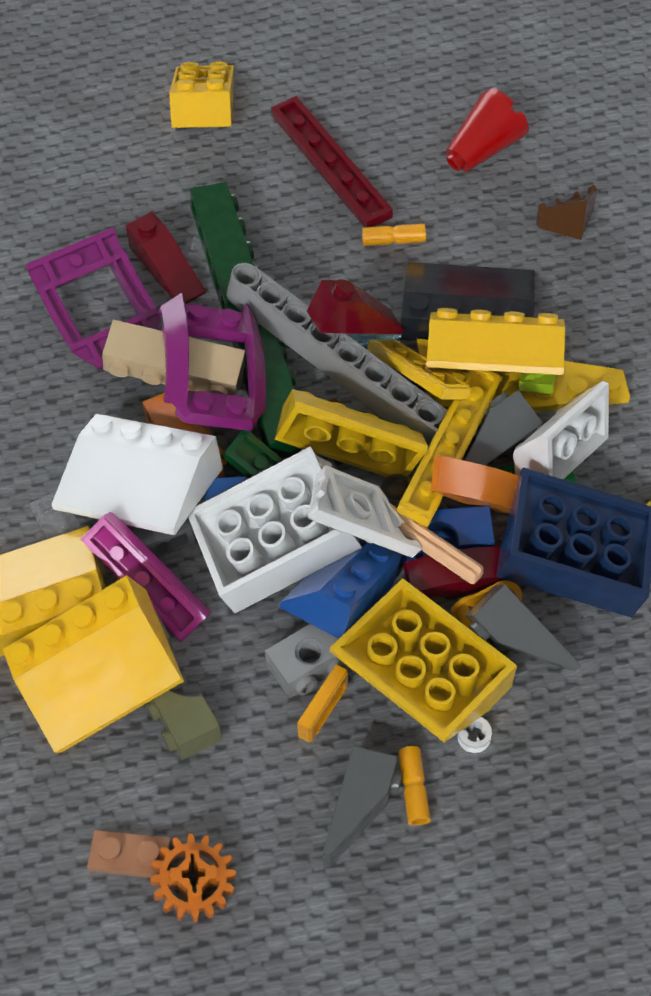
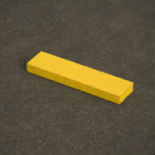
(414, 367)

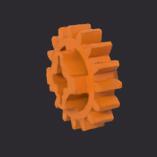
(177, 880)

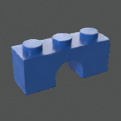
(462, 526)

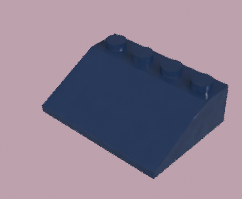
(577, 543)

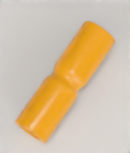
(399, 234)
(413, 780)

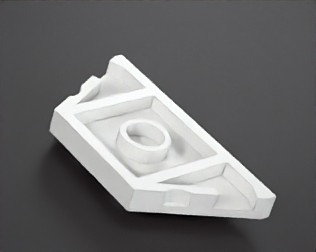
(358, 510)

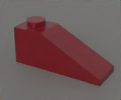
(162, 257)
(348, 309)

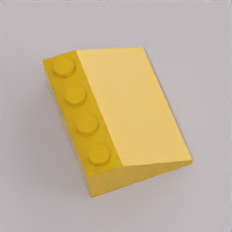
(44, 583)
(426, 661)
(93, 664)

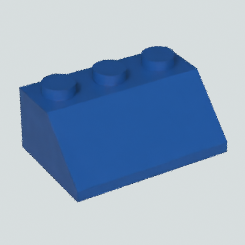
(345, 589)

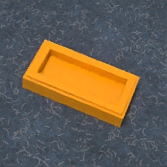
(323, 704)

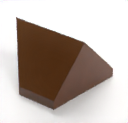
(568, 217)

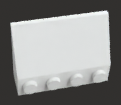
(138, 472)
(261, 533)

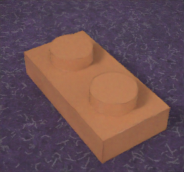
(125, 853)

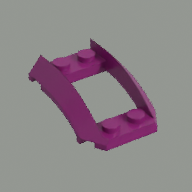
(80, 261)
(216, 324)

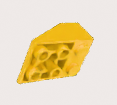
(202, 95)

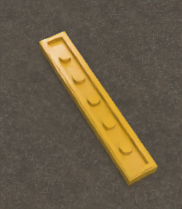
(449, 441)

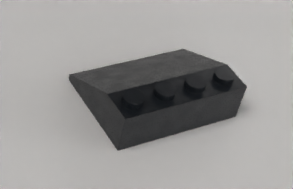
(462, 289)

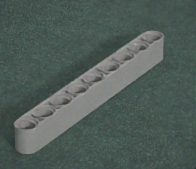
(334, 353)

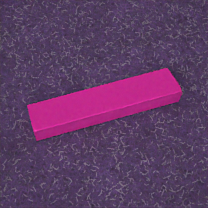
(132, 558)

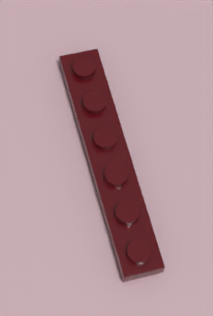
(332, 162)

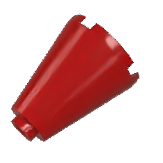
(486, 131)

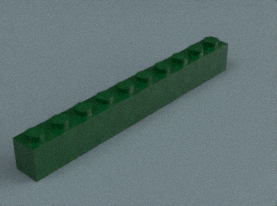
(224, 247)

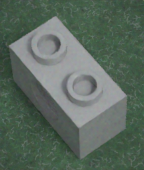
(286, 659)

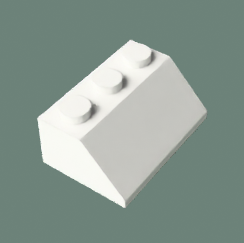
(568, 435)

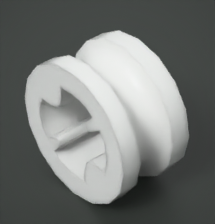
(478, 746)

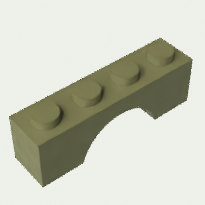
(186, 720)

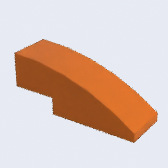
(474, 483)

